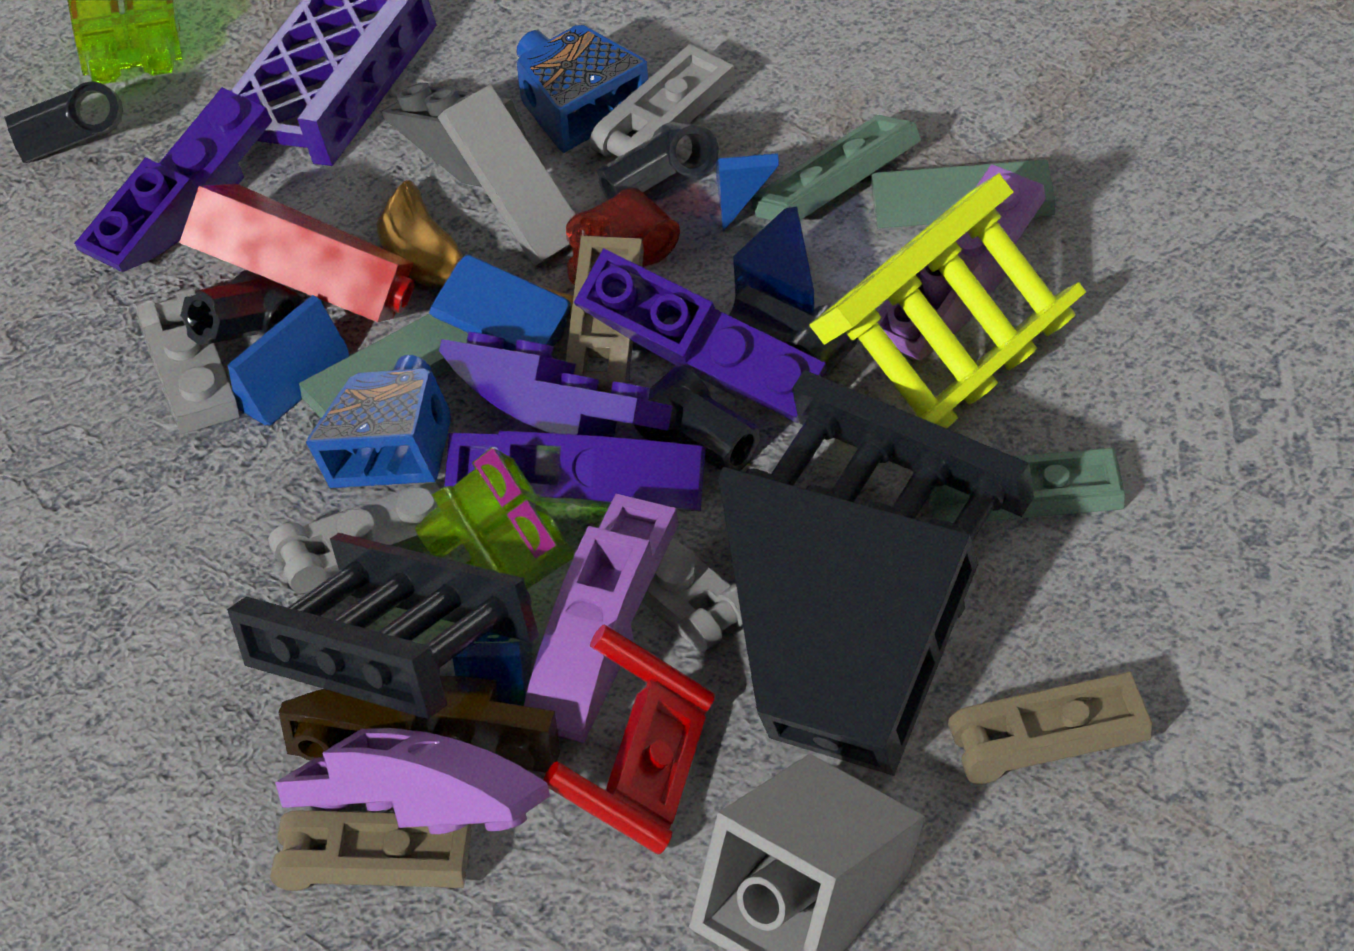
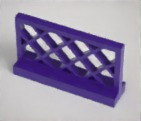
(353, 80)

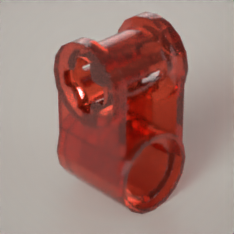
(625, 216)

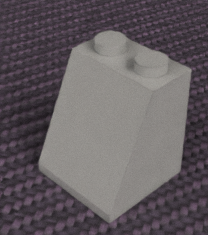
(803, 862)

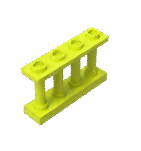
(899, 285)

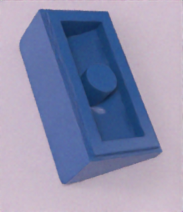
(500, 305)
(295, 349)

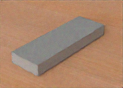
(510, 173)

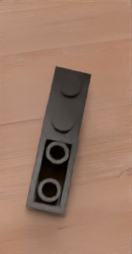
(471, 715)

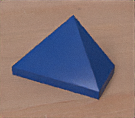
(739, 181)

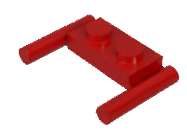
(653, 750)

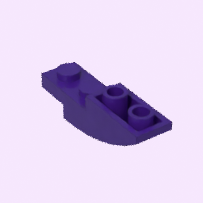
(157, 197)
(694, 334)
(545, 389)
(589, 468)

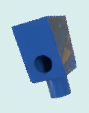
(575, 81)
(383, 428)

